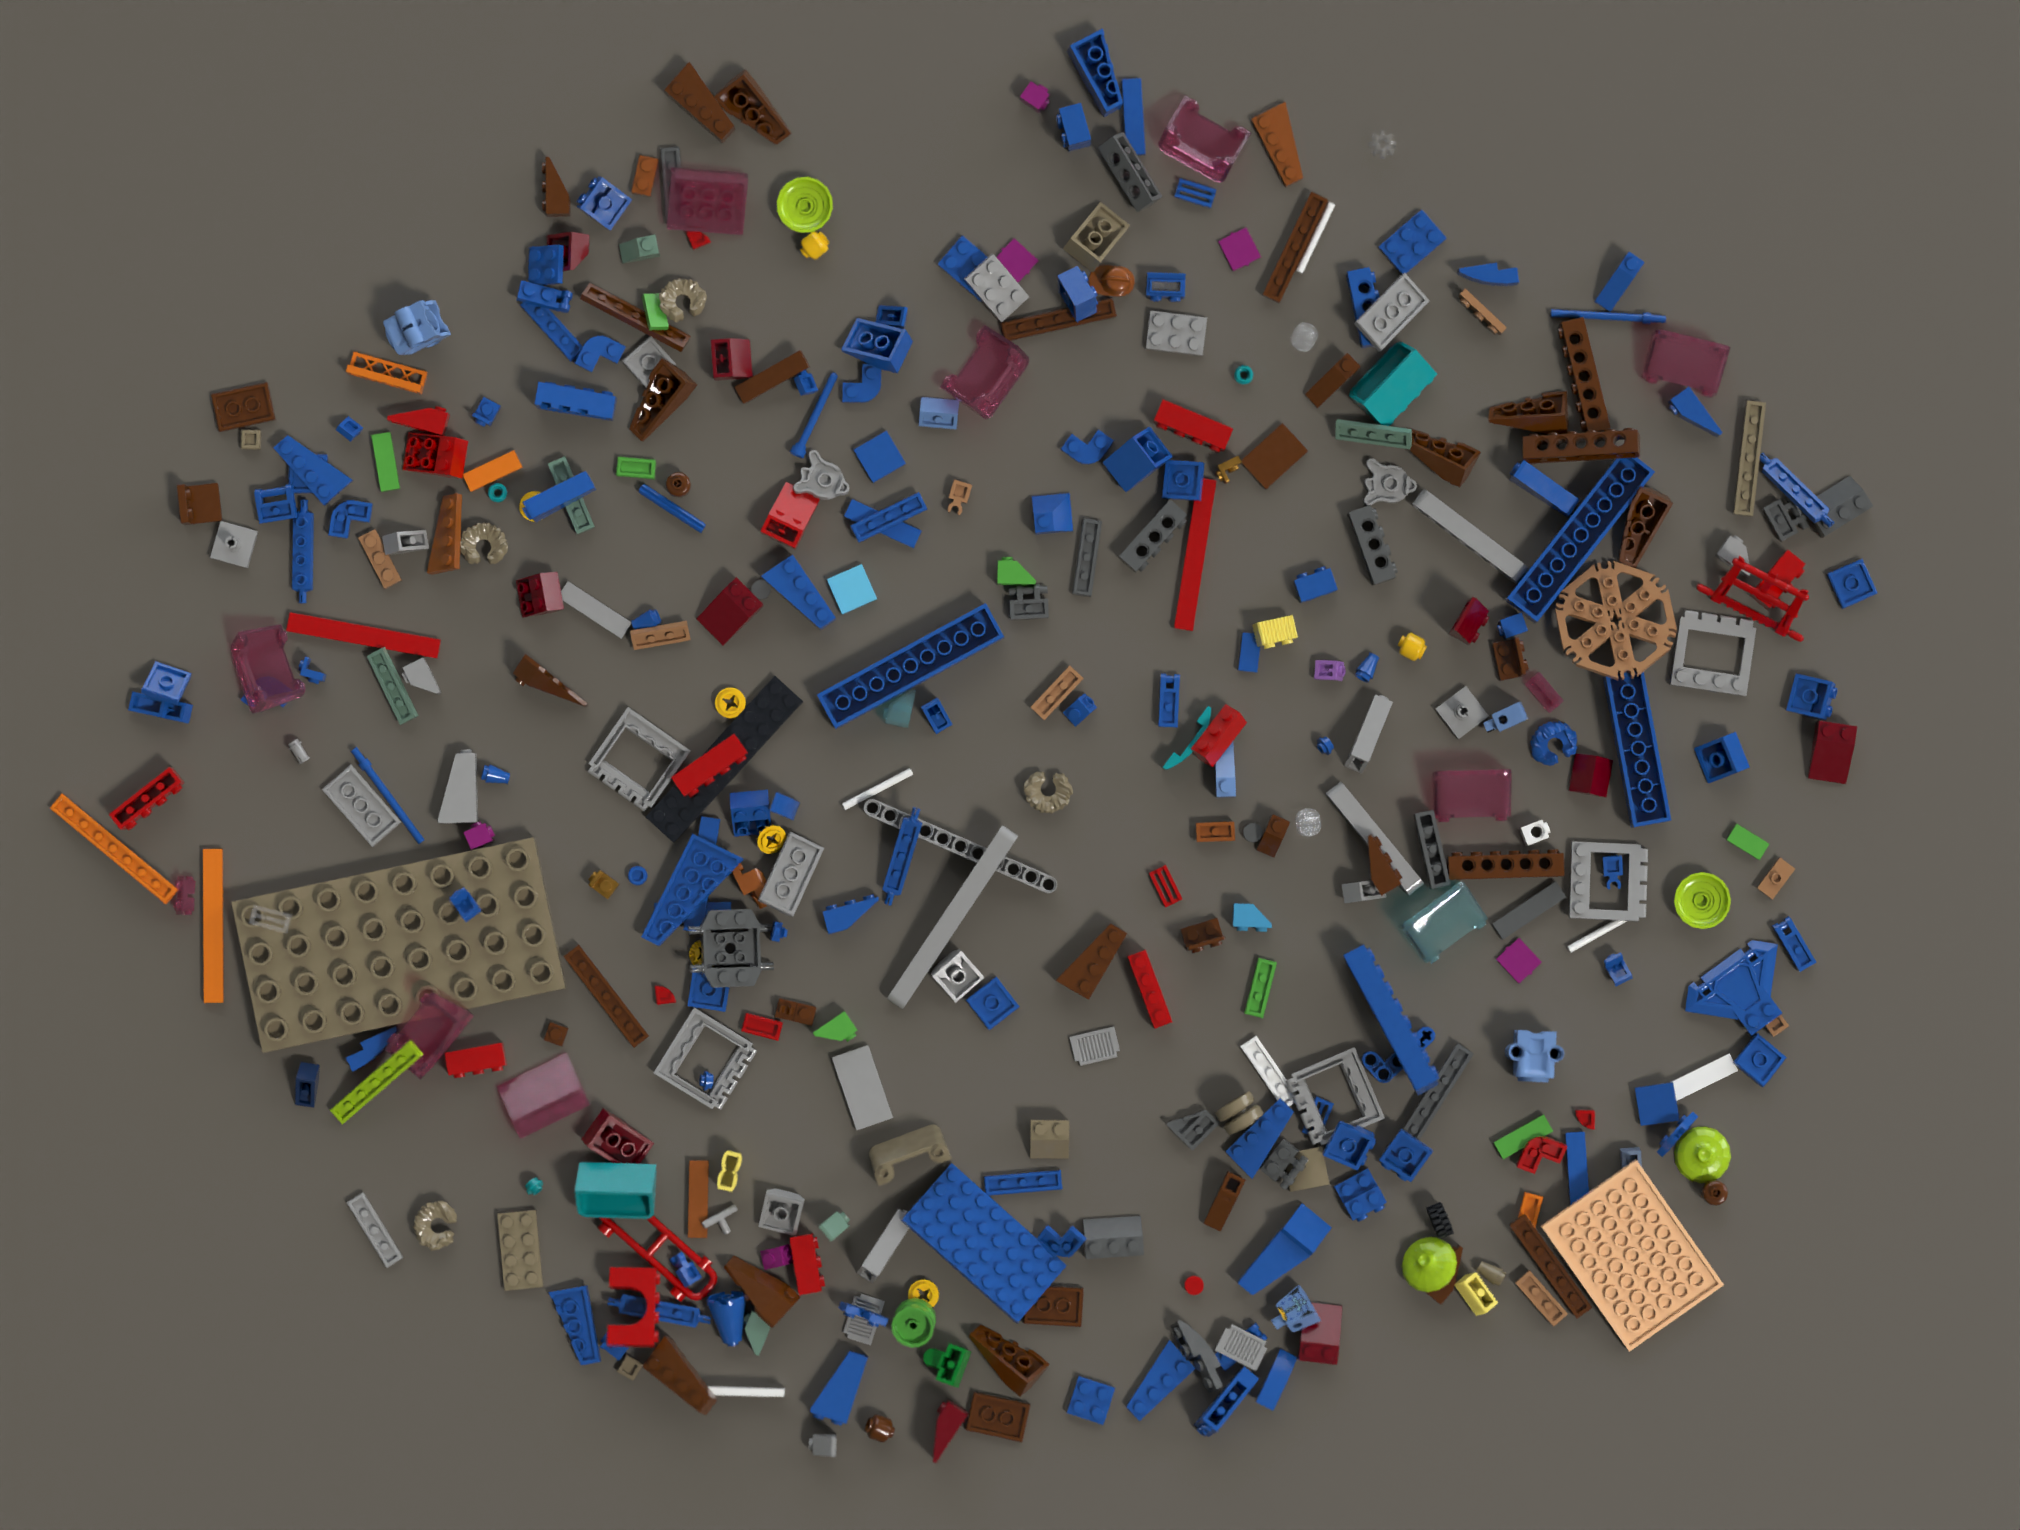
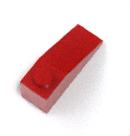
(426, 420)

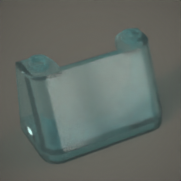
(1443, 922)

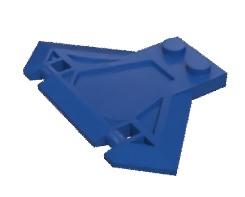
(1739, 988)

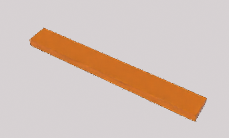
(114, 848)
(213, 926)

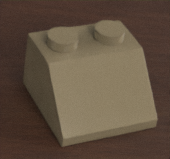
(1049, 1139)

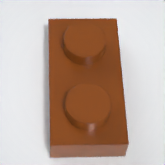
(645, 176)
(1215, 831)

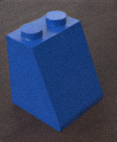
(1137, 459)

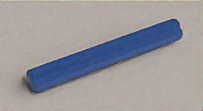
(672, 508)

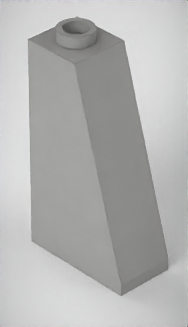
(1368, 733)
(461, 793)
(884, 1247)

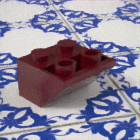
(731, 359)
(539, 594)

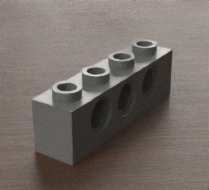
(1127, 164)
(1169, 511)
(1376, 574)
(1431, 849)

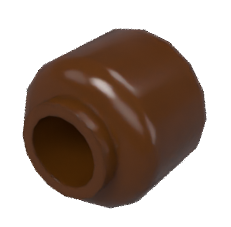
(676, 491)
(1707, 1192)
(879, 1428)

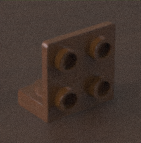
(199, 503)
(1510, 659)
(1202, 934)

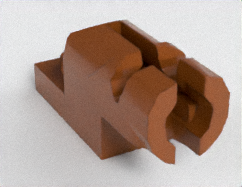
(750, 882)

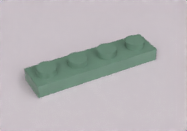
(1373, 434)
(577, 510)
(392, 686)

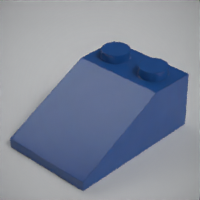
(878, 344)

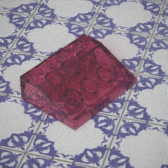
(707, 201)
(543, 1095)

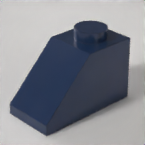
(307, 1084)

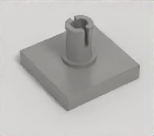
(234, 544)
(1461, 712)

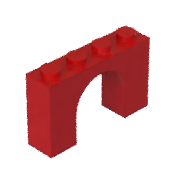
(642, 1333)

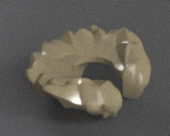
(682, 287)
(484, 531)
(1044, 803)
(423, 1221)

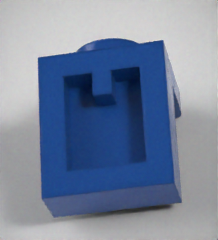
(486, 412)
(616, 1352)

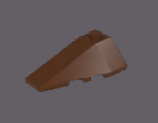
(748, 103)
(664, 394)
(1537, 415)
(1446, 459)
(1643, 520)
(537, 677)
(766, 1292)
(1014, 1365)

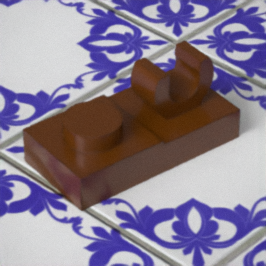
(795, 1012)

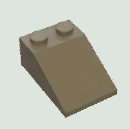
(1096, 237)

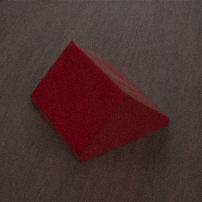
(1590, 775)

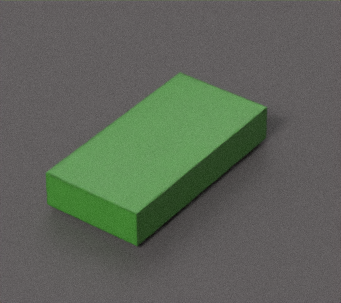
(655, 317)
(636, 468)
(1747, 842)

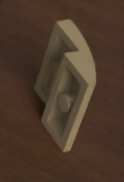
(1313, 1174)

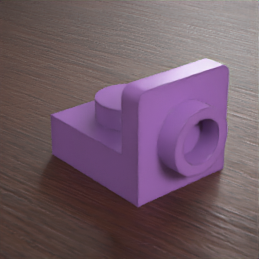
(1329, 670)

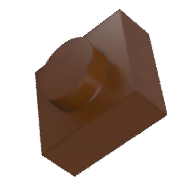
(556, 1034)

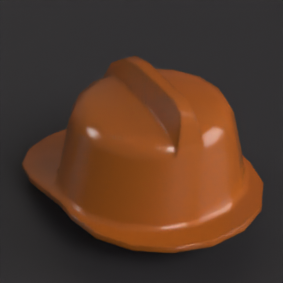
(1112, 280)

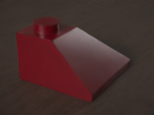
(575, 247)

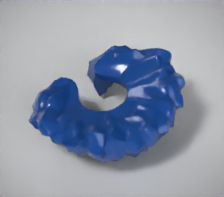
(1548, 731)

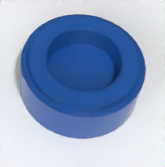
(637, 875)

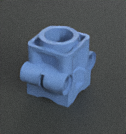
(415, 327)
(1534, 1057)

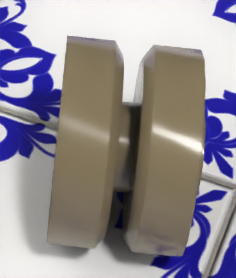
(1239, 1113)

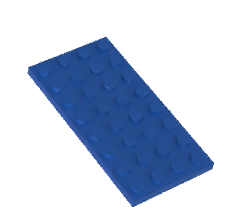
(983, 1243)

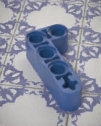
(1388, 1064)

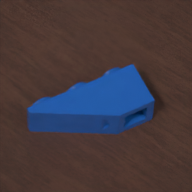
(844, 917)

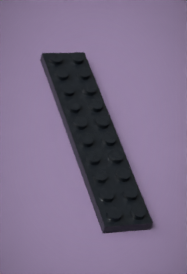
(753, 729)

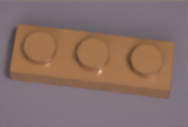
(1481, 312)
(381, 563)
(660, 635)
(1057, 693)
(1541, 1298)

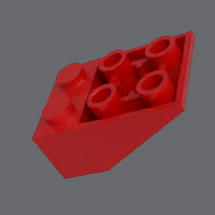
(435, 455)
(789, 516)

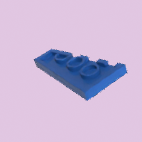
(578, 1320)

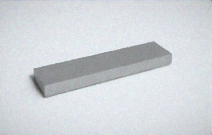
(595, 610)
(375, 1230)

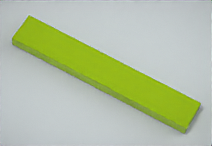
(376, 1082)

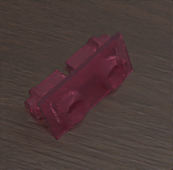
(1544, 692)
(182, 902)

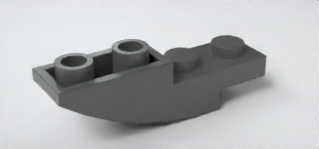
(1195, 1347)

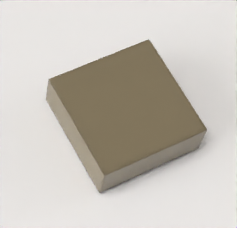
(251, 439)
(630, 1367)

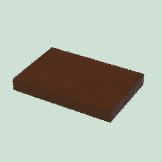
(243, 407)
(1274, 456)
(1057, 1307)
(998, 1417)

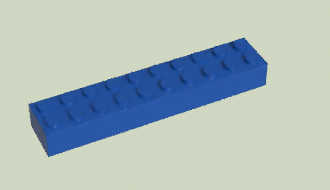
(1578, 537)
(910, 666)

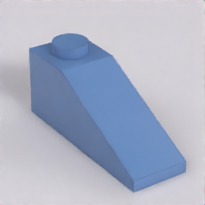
(1225, 774)

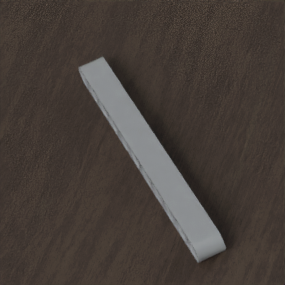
(970, 846)
(952, 917)

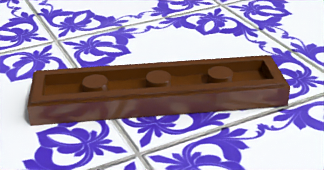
(772, 377)

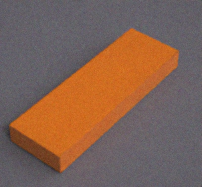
(492, 471)

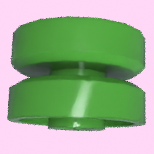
(914, 1322)

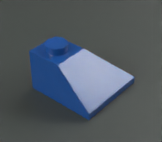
(1052, 513)

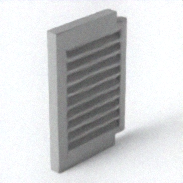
(1095, 1046)
(857, 1327)
(1242, 1346)

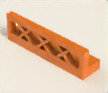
(385, 379)

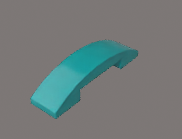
(1175, 759)

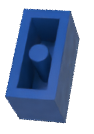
(1315, 585)

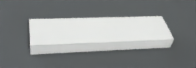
(1268, 1070)
(1704, 1076)
(747, 1391)

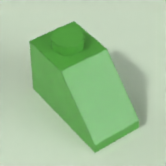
(1013, 573)
(838, 1029)

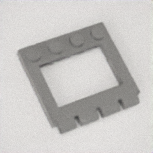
(1711, 680)
(654, 737)
(1580, 881)
(683, 1043)
(1359, 1086)

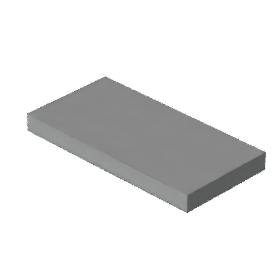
(1391, 312)
(361, 805)
(791, 874)
(862, 1087)

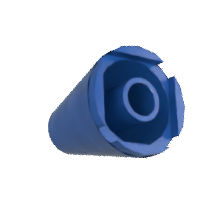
(728, 1315)

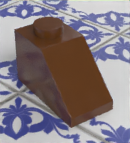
(1273, 835)

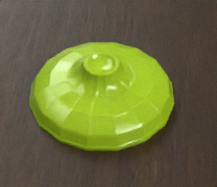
(804, 204)
(1702, 900)
(1702, 1154)
(1429, 1264)

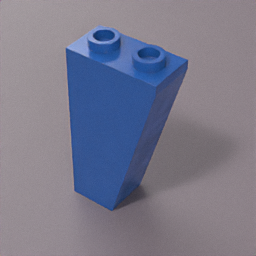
(1543, 488)
(558, 497)
(1273, 1262)
(839, 1393)
(1226, 1402)

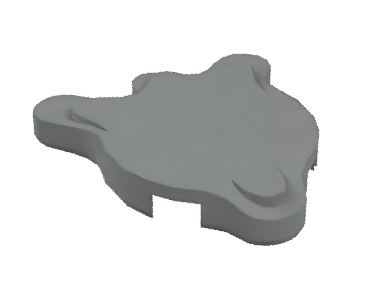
(822, 479)
(1388, 483)

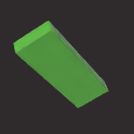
(385, 462)
(1260, 987)
(1518, 1138)

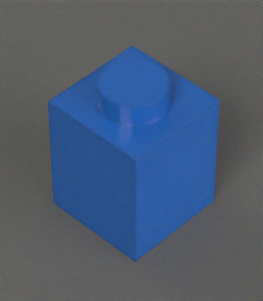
(1512, 626)

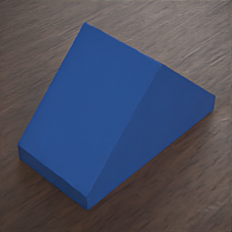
(892, 316)
(936, 715)

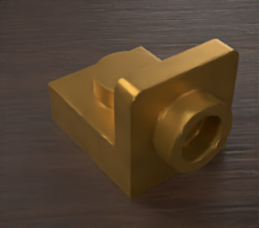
(1230, 466)
(603, 884)

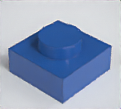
(349, 428)

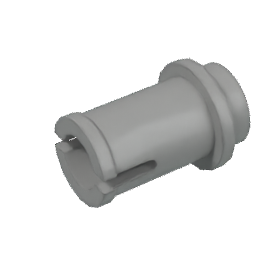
(298, 751)

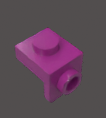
(776, 1257)

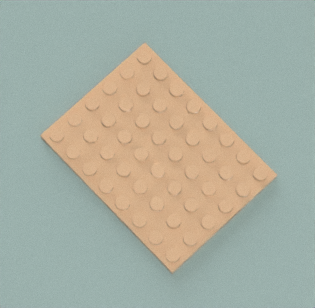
(1632, 1255)

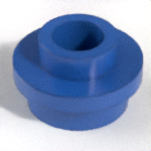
(1324, 745)
(706, 1080)

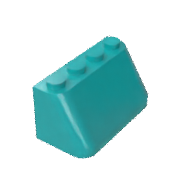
(1392, 383)
(616, 1190)

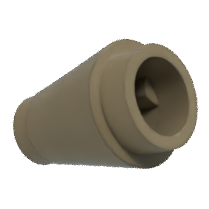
(1492, 1273)

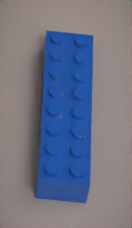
(1637, 750)
(1389, 1017)

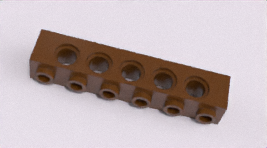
(1578, 328)
(1590, 451)
(1554, 869)

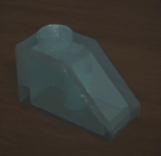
(900, 710)

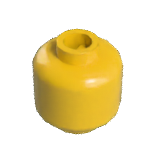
(814, 245)
(1412, 646)

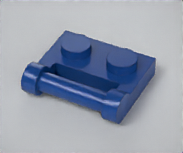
(276, 510)

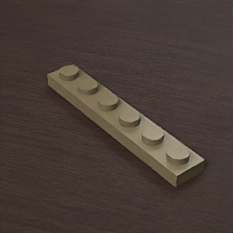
(1749, 458)

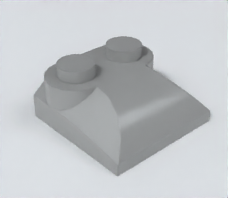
(956, 974)
(781, 1211)

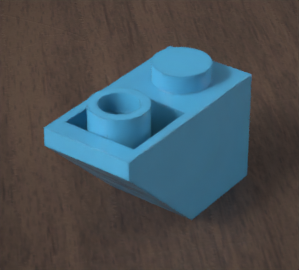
(1249, 916)

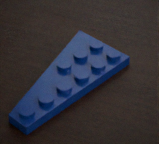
(693, 880)

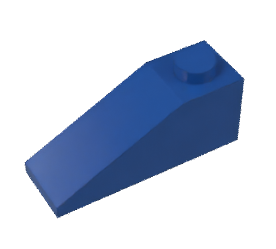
(1619, 281)
(1690, 409)

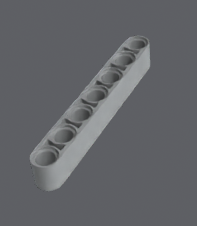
(1470, 536)
(1364, 826)

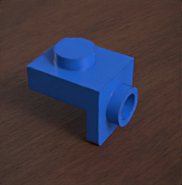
(313, 676)
(1080, 709)
(465, 904)
(1617, 969)

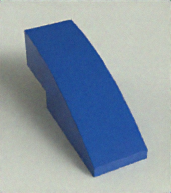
(1490, 275)
(155, 707)
(784, 806)
(371, 1049)
(1276, 1379)

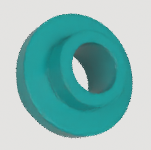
(1243, 368)
(493, 488)
(534, 1186)

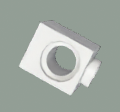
(1527, 836)

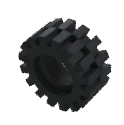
(1440, 1220)

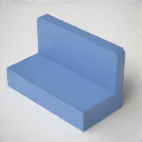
(938, 413)

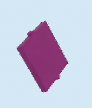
(1239, 249)
(1017, 260)
(1518, 960)

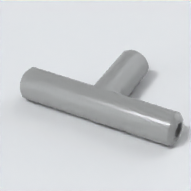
(720, 1218)

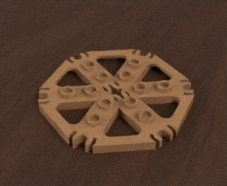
(1601, 631)

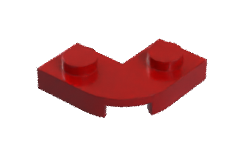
(1538, 1148)

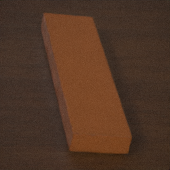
(698, 1198)

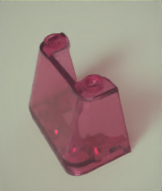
(1202, 142)
(1685, 361)
(988, 373)
(265, 668)
(1472, 794)
(431, 1030)

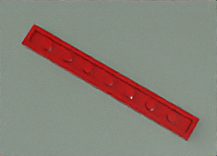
(1195, 557)
(363, 635)

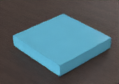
(852, 589)

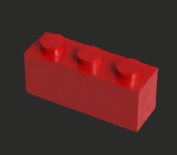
(1787, 568)
(1219, 735)
(476, 1060)
(807, 1263)

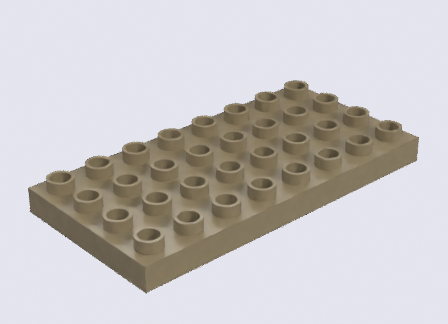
(383, 938)

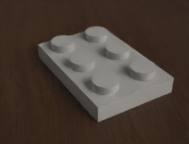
(996, 287)
(1176, 333)

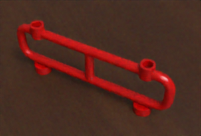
(608, 1227)

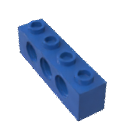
(1354, 279)

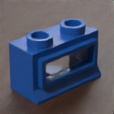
(1165, 286)

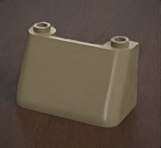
(906, 1146)

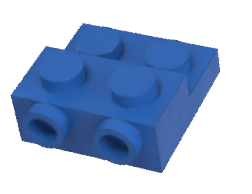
(603, 202)
(1811, 697)
(1349, 1145)
(1405, 1155)
(1360, 1195)

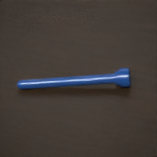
(799, 448)

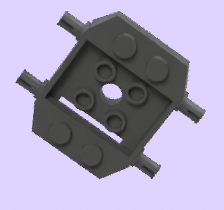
(745, 948)

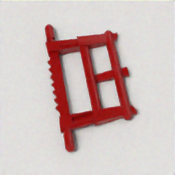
(1730, 579)

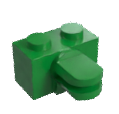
(949, 1363)

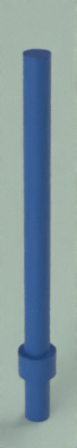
(1645, 318)
(365, 765)

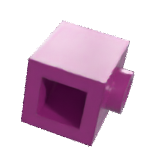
(1035, 97)
(479, 835)

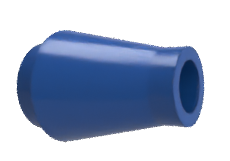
(647, 619)
(1367, 668)
(494, 775)

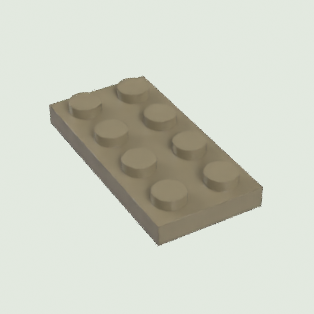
(520, 1250)

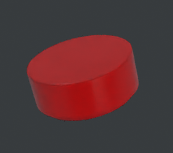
(1194, 1285)

